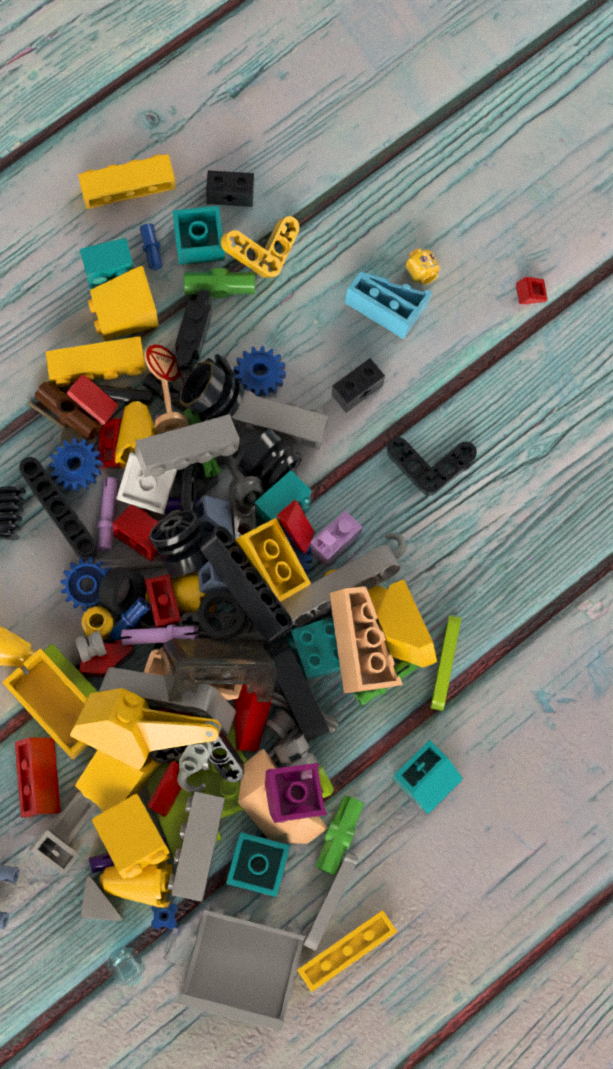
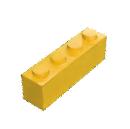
(127, 181)
(96, 361)

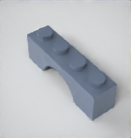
(212, 513)

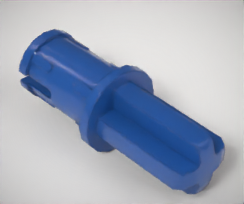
(151, 246)
(130, 618)

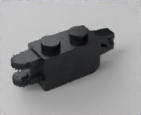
(193, 331)

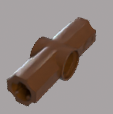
(58, 402)

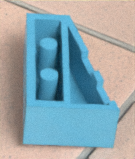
(387, 303)

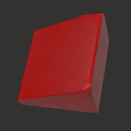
(531, 290)

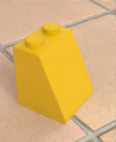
(123, 305)
(113, 781)
(130, 836)

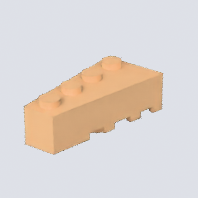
(360, 643)

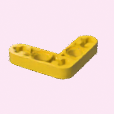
(263, 255)

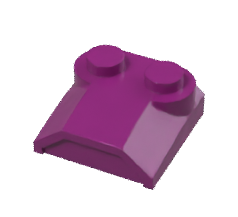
(294, 793)

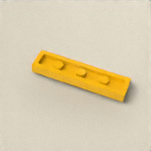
(347, 951)

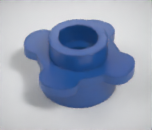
(169, 921)

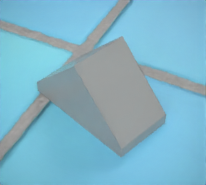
(54, 851)
(97, 904)

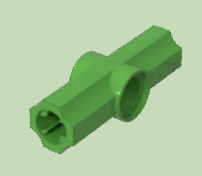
(219, 282)
(339, 835)

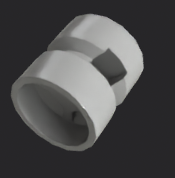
(291, 747)

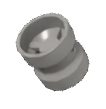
(90, 646)

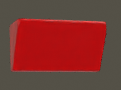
(92, 399)
(108, 442)
(296, 526)
(162, 601)
(166, 791)

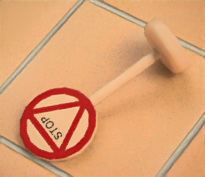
(164, 366)

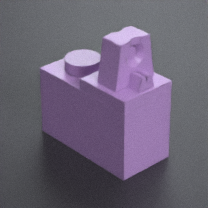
(335, 538)

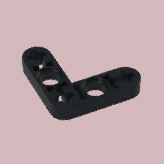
(426, 471)
(220, 762)

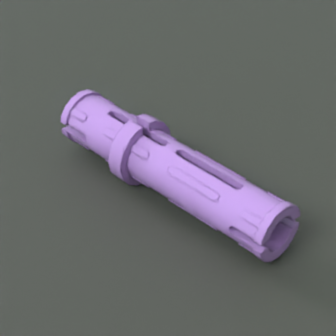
(107, 515)
(158, 635)

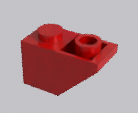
(116, 656)

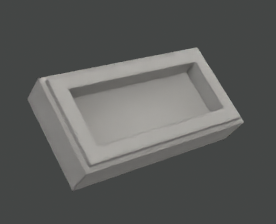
(73, 818)

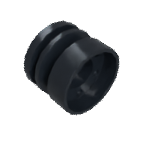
(211, 392)
(266, 458)
(179, 542)

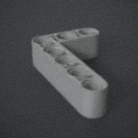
(203, 704)

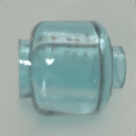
(126, 966)

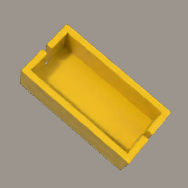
(49, 699)

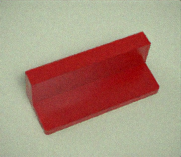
(37, 777)

